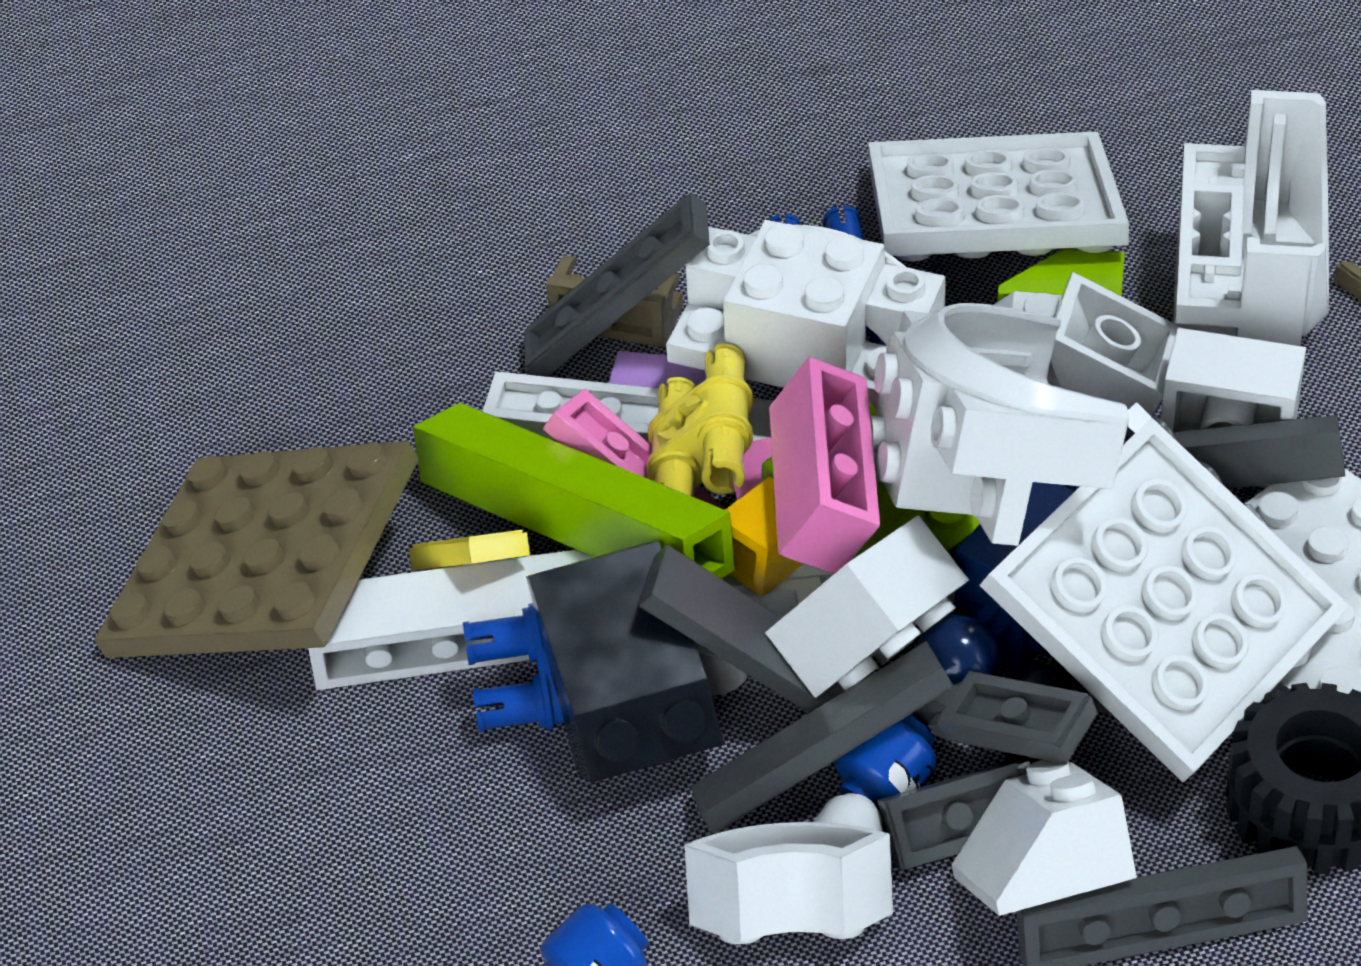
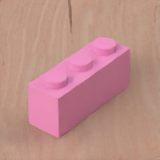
(823, 466)

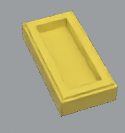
(469, 550)

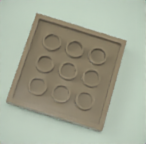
(258, 551)

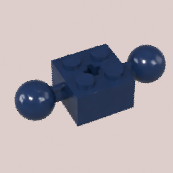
(981, 631)

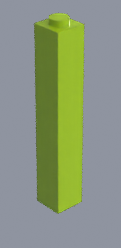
(565, 490)

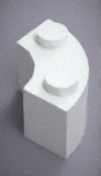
(789, 880)

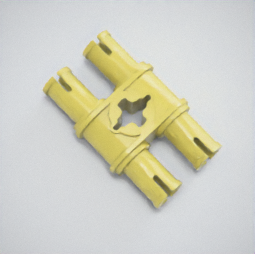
(703, 427)

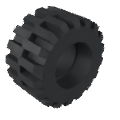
(1277, 806)

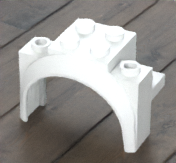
(1257, 225)
(797, 297)
(975, 422)

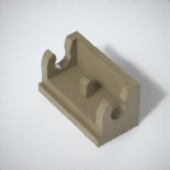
(646, 323)

